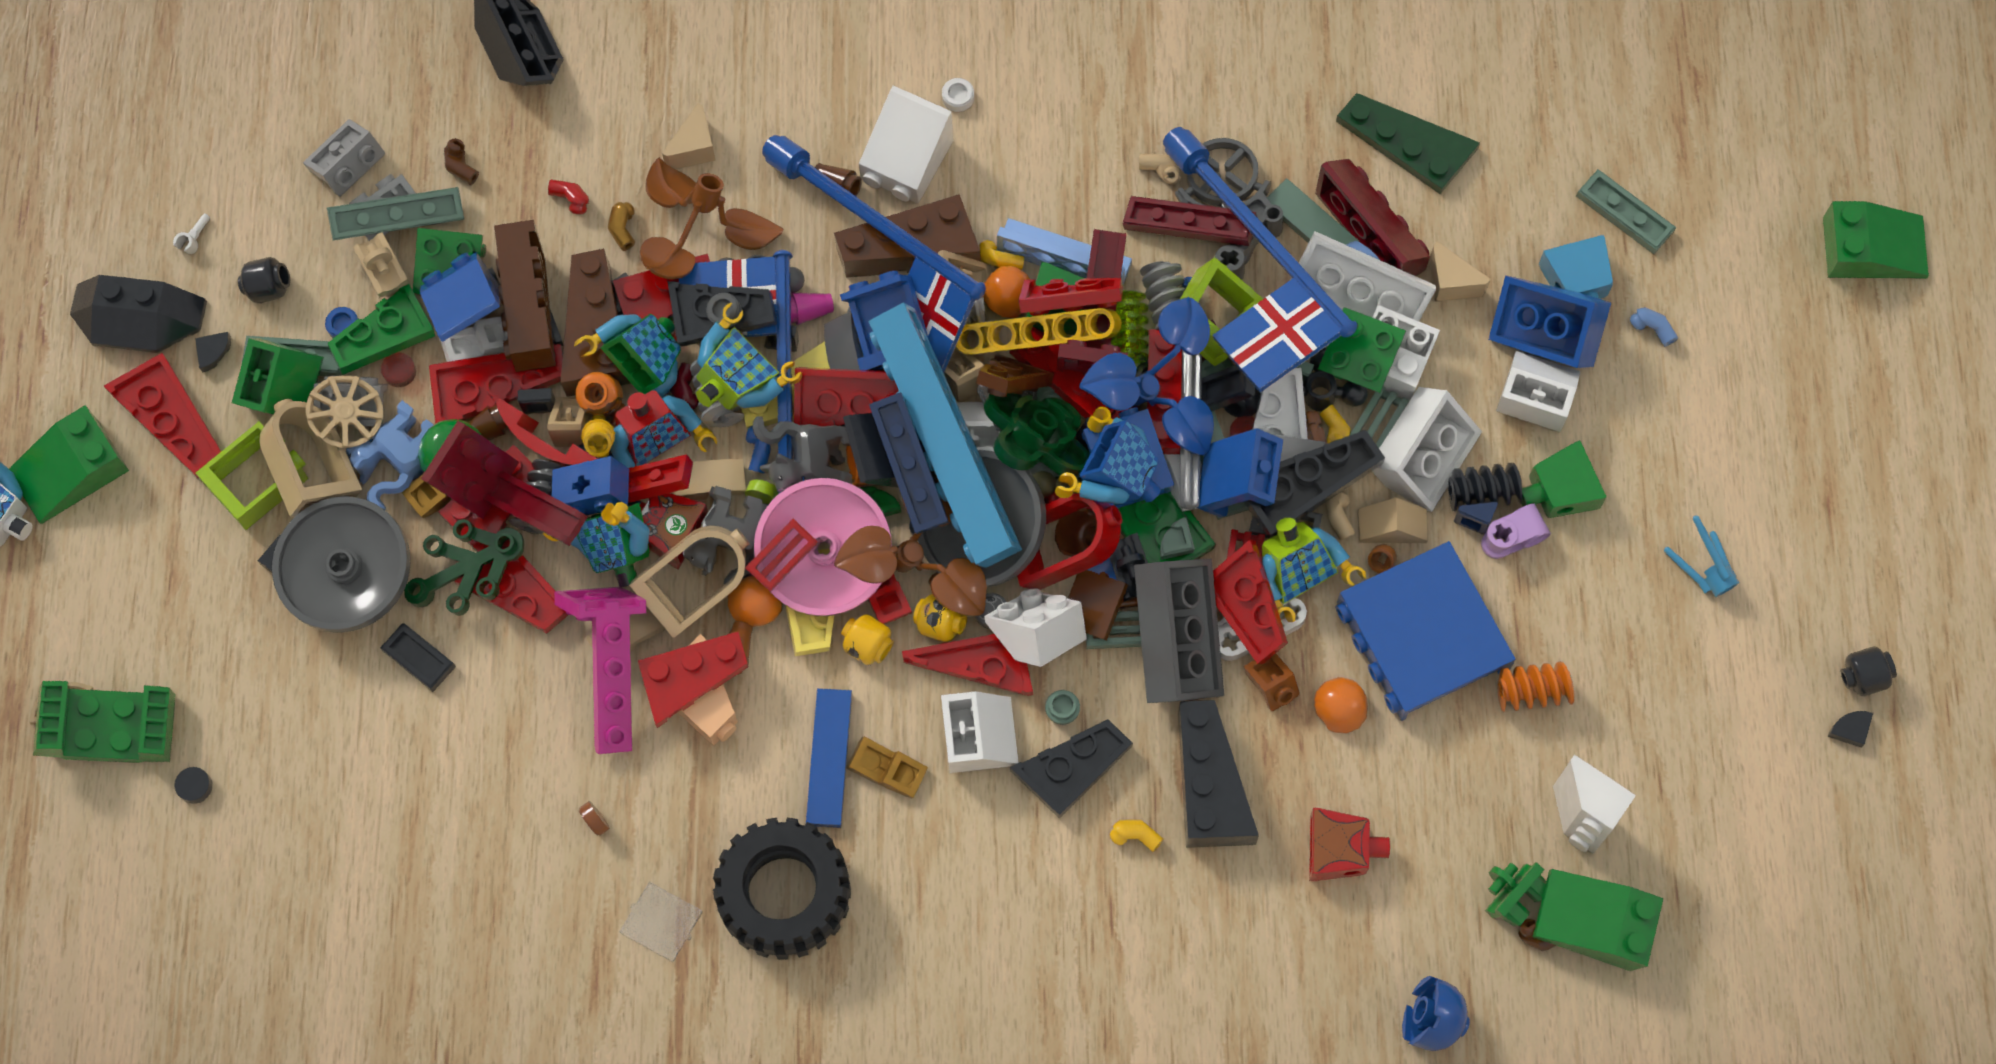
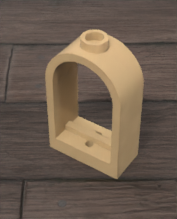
(283, 470)
(661, 605)

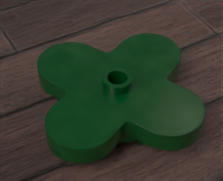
(1037, 433)

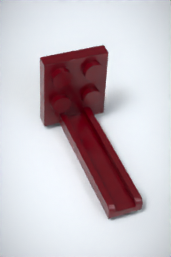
(1104, 262)
(480, 476)

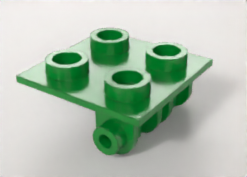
(439, 248)
(1366, 354)

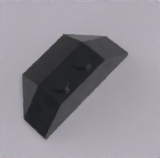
(517, 41)
(135, 313)

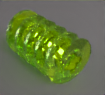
(1131, 332)

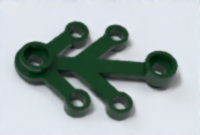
(468, 566)

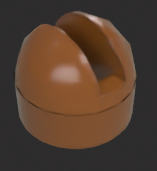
(1375, 554)

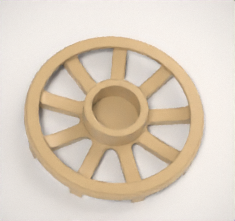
(344, 411)

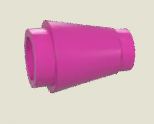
(810, 306)

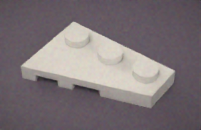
(1283, 407)

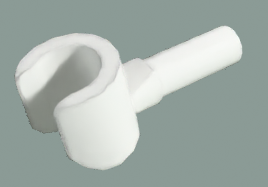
(182, 237)

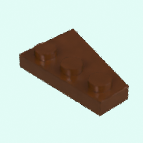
(1009, 375)

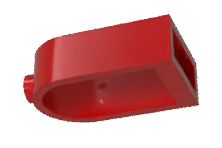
(1101, 548)

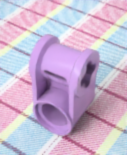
(1519, 530)

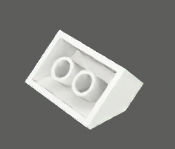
(1426, 447)
(1589, 804)

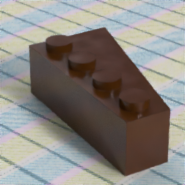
(936, 225)
(524, 296)
(588, 307)

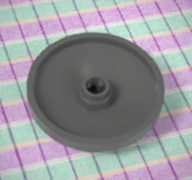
(1025, 510)
(341, 564)

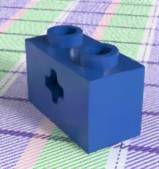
(591, 484)

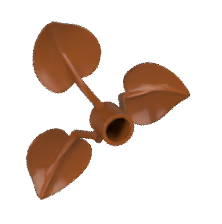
(671, 187)
(871, 559)

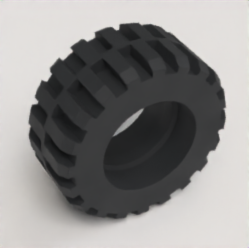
(760, 847)

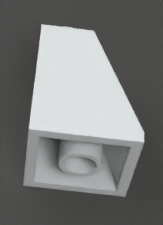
(906, 145)

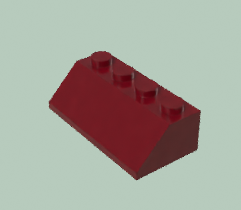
(1368, 216)

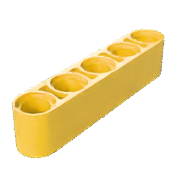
(1053, 331)

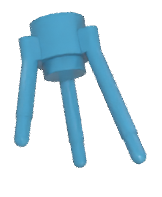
(1719, 576)

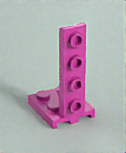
(610, 617)

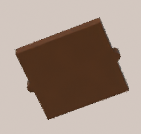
(1099, 600)

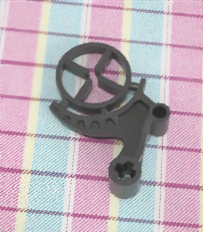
(1270, 215)

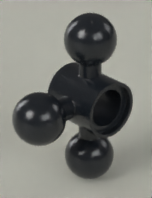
(1351, 393)

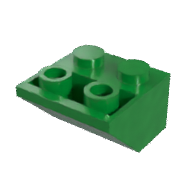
(274, 374)

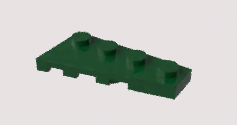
(1412, 143)

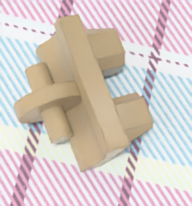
(381, 265)

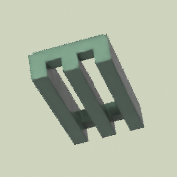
(1391, 398)
(1118, 642)

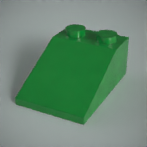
(1874, 241)
(67, 465)
(1598, 919)

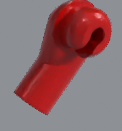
(572, 192)

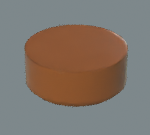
(593, 818)

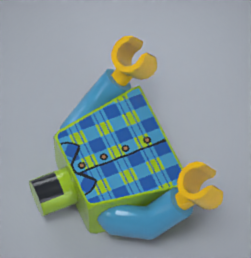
(736, 370)
(1302, 559)

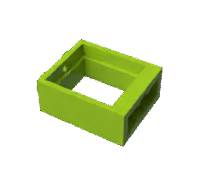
(1227, 286)
(229, 460)

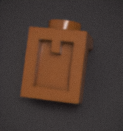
(1273, 681)

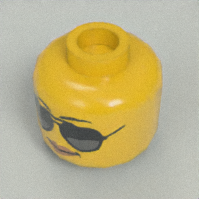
(937, 621)
(867, 639)

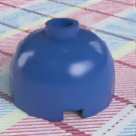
(1437, 1015)

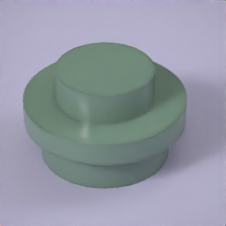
(1062, 707)

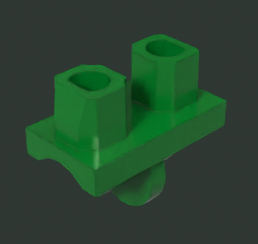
(1507, 903)

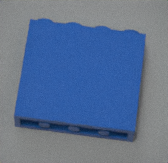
(1423, 629)

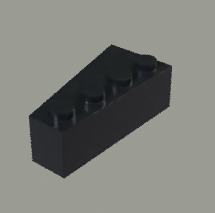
(1316, 477)
(1212, 789)

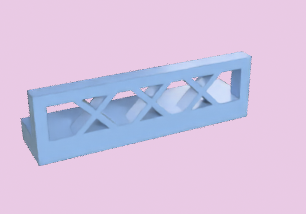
(1048, 247)

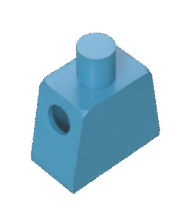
(1579, 267)

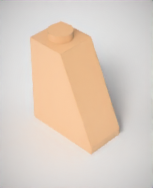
(712, 713)

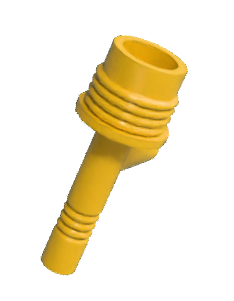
(598, 436)

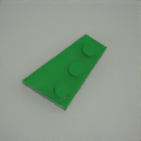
(385, 331)

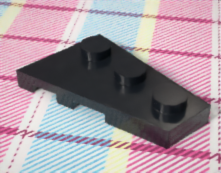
(690, 306)
(1070, 769)

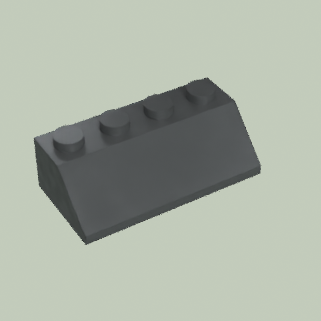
(1179, 630)

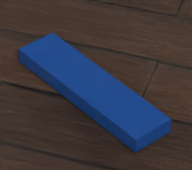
(829, 758)

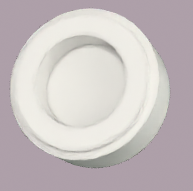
(957, 94)

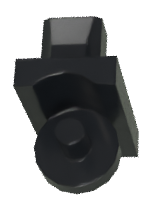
(1126, 555)

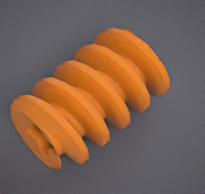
(1534, 685)

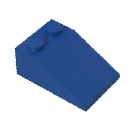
(459, 295)
(1550, 322)

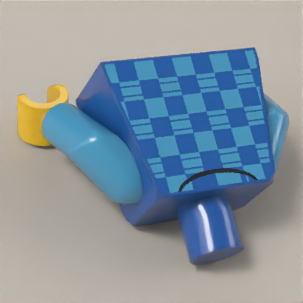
(1117, 466)

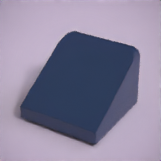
(1476, 516)

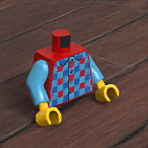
(653, 426)

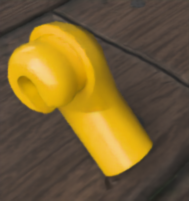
(998, 258)
(1337, 425)
(1138, 830)

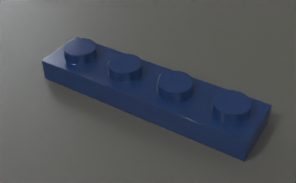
(908, 463)

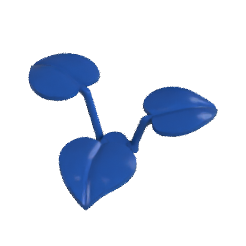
(1115, 384)

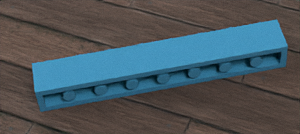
(944, 436)

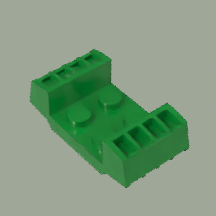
(104, 724)

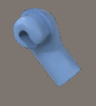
(1656, 321)

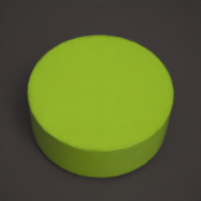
(761, 490)

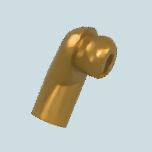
(617, 224)

